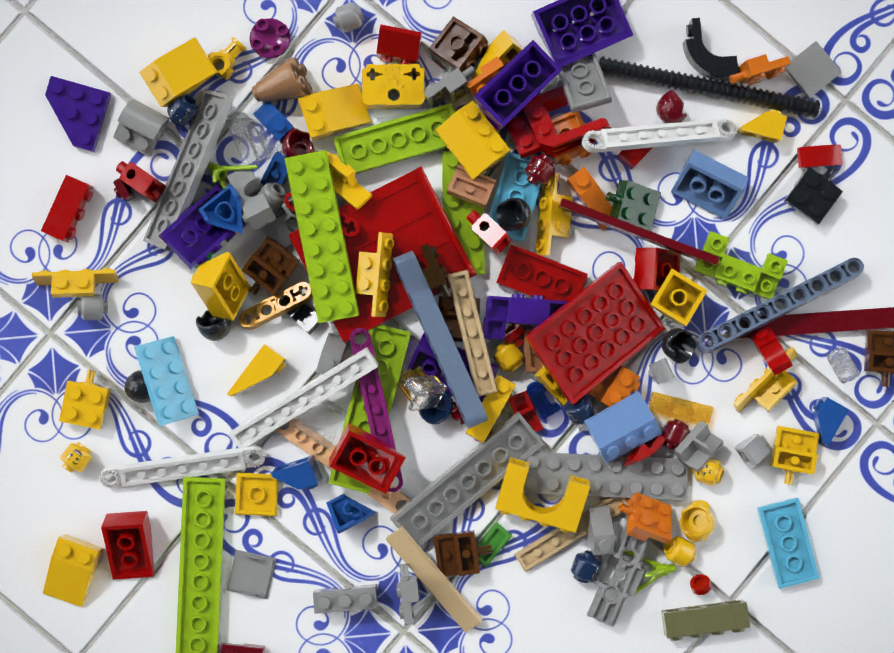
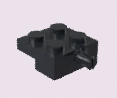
(814, 194)

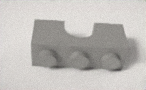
(256, 208)
(350, 599)

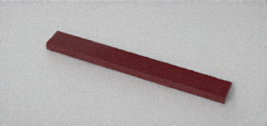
(638, 232)
(828, 322)

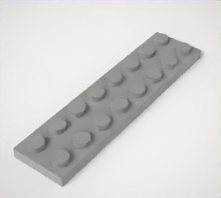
(190, 164)
(650, 477)
(467, 480)

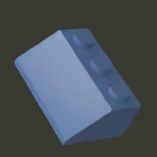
(709, 184)
(622, 427)

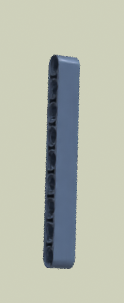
(787, 298)
(440, 339)

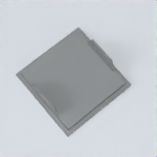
(251, 574)

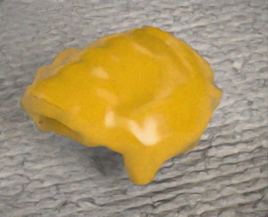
(697, 521)

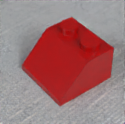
(398, 45)
(653, 266)

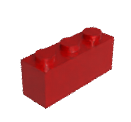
(67, 209)

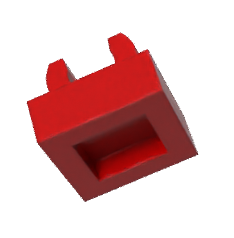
(513, 334)

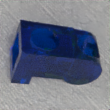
(537, 395)

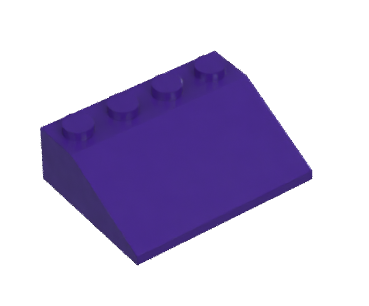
(580, 28)

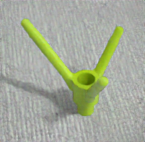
(220, 172)
(658, 570)

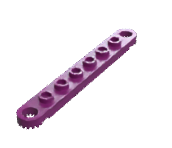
(375, 401)

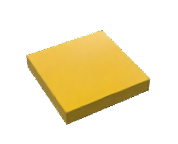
(256, 494)

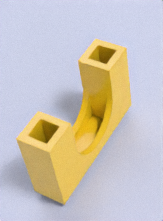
(563, 515)

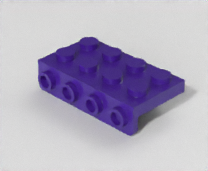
(193, 237)

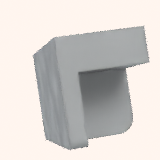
(698, 447)

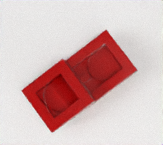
(819, 156)
(522, 404)
(644, 451)

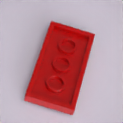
(540, 275)

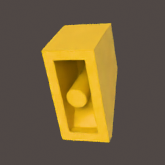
(766, 126)

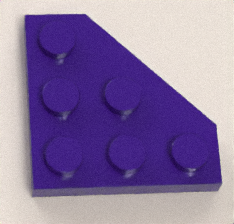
(79, 110)

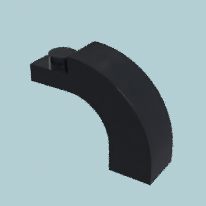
(704, 61)

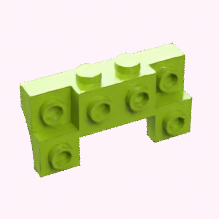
(739, 273)

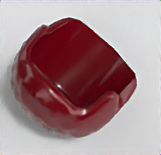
(670, 108)
(297, 143)

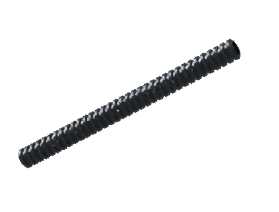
(710, 87)

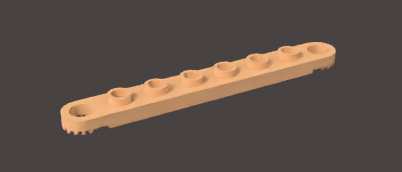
(323, 454)

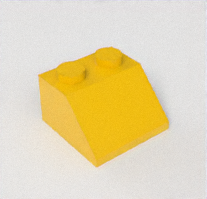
(678, 298)

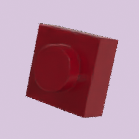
(123, 190)

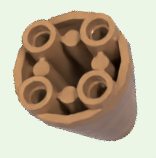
(283, 83)

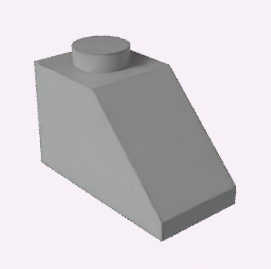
(332, 353)
(753, 449)
(600, 530)

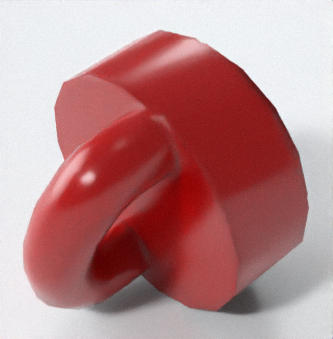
(700, 584)

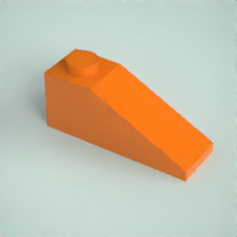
(589, 192)

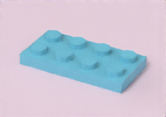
(514, 185)
(166, 380)
(788, 542)

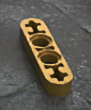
(275, 303)

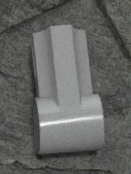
(661, 371)

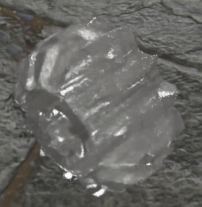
(842, 365)

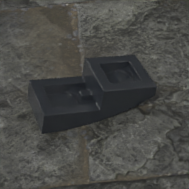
(302, 315)

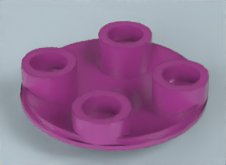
(269, 38)

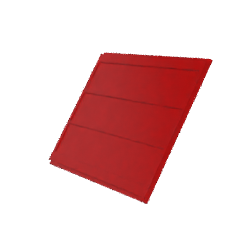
(414, 217)

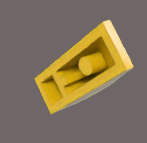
(503, 47)
(263, 366)
(493, 406)

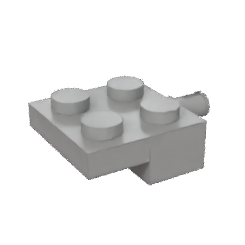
(450, 86)
(409, 592)

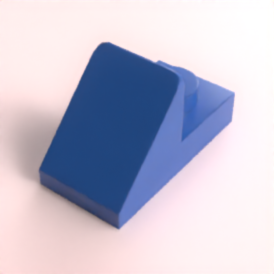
(276, 170)

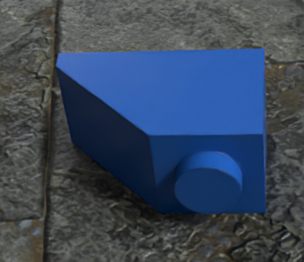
(273, 121)
(828, 418)
(299, 473)

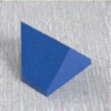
(224, 210)
(347, 512)

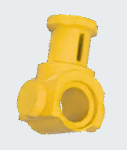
(227, 56)

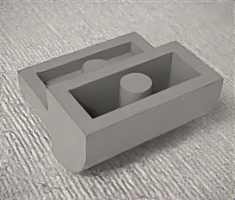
(140, 127)

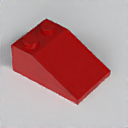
(366, 458)
(128, 544)

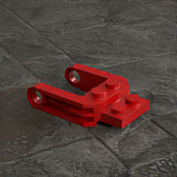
(537, 133)

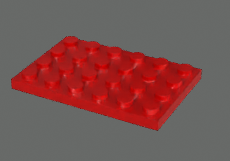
(595, 332)

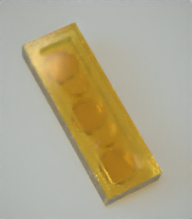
(680, 408)

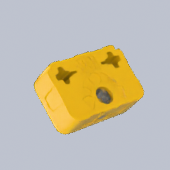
(393, 79)

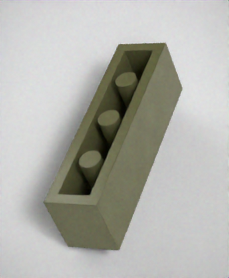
(705, 618)

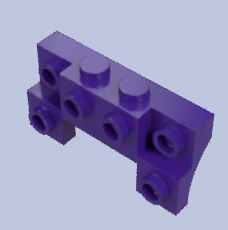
(516, 311)

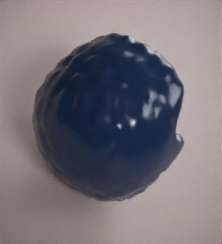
(440, 412)

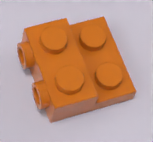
(563, 124)
(616, 386)

